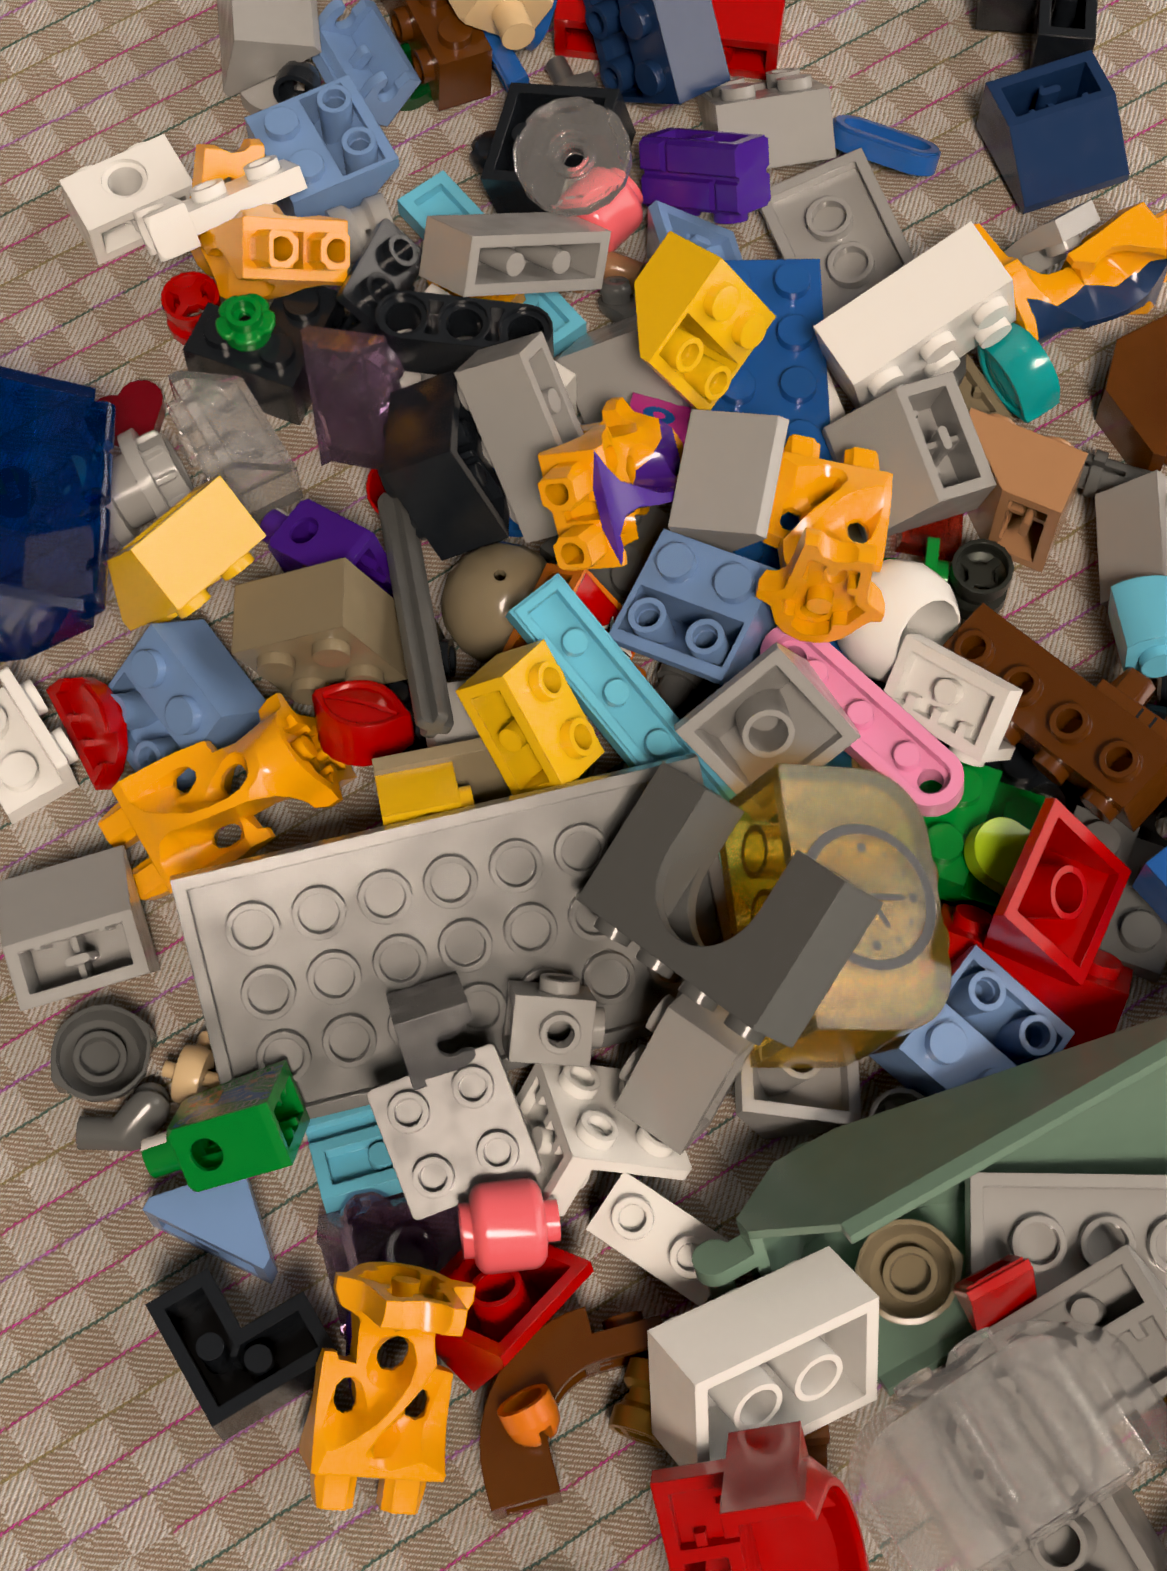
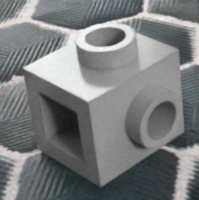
(552, 1021)

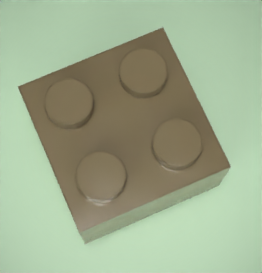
(317, 629)

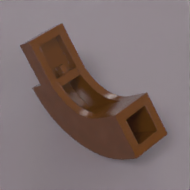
(560, 1357)

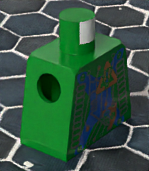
(232, 1131)

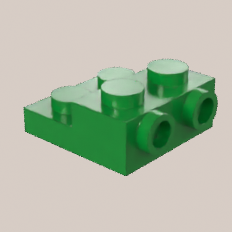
(981, 801)

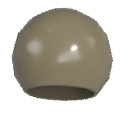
(483, 591)

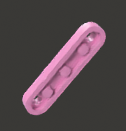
(889, 735)

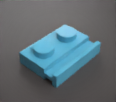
(350, 1157)

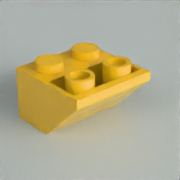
(696, 320)
(182, 555)

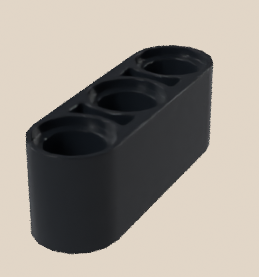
(441, 319)

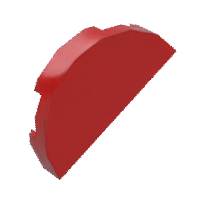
(93, 726)

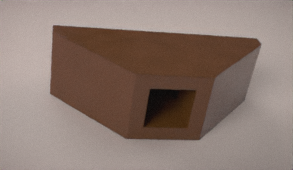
(1135, 397)

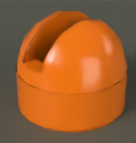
(530, 1413)

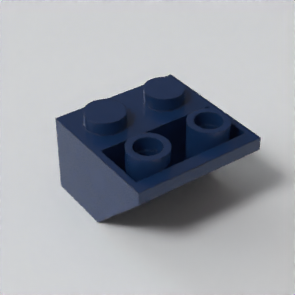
(657, 48)
(1054, 131)

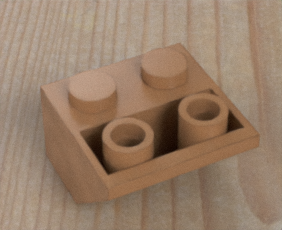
(1033, 488)

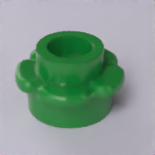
(247, 334)

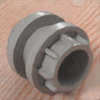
(144, 483)

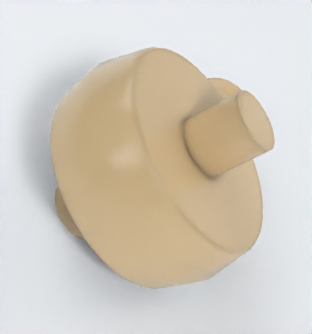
(193, 1070)

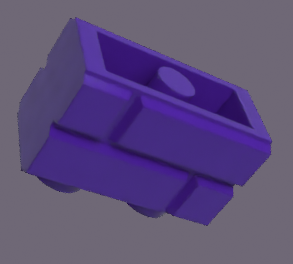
(706, 172)

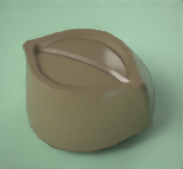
(910, 1270)

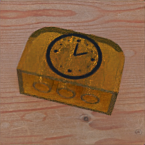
(878, 841)

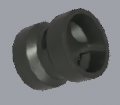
(980, 565)

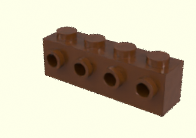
(443, 50)
(1070, 723)

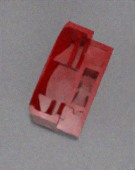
(758, 1509)

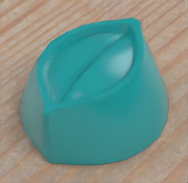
(1021, 374)

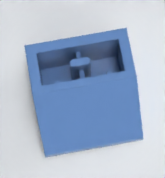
(333, 143)
(695, 609)
(182, 691)
(979, 1032)

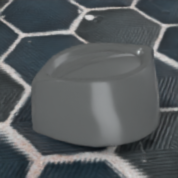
(101, 1053)

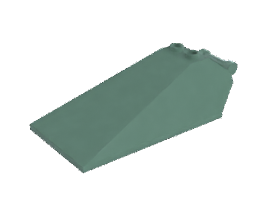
(1062, 1114)

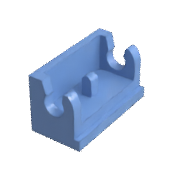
(369, 54)

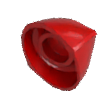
(361, 722)

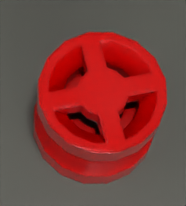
(187, 295)

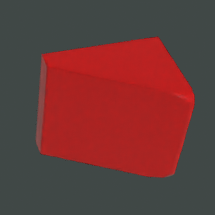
(997, 1291)

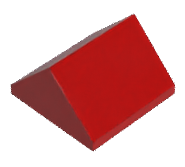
(1058, 898)
(506, 1312)

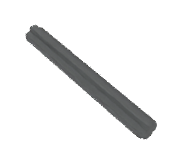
(415, 620)

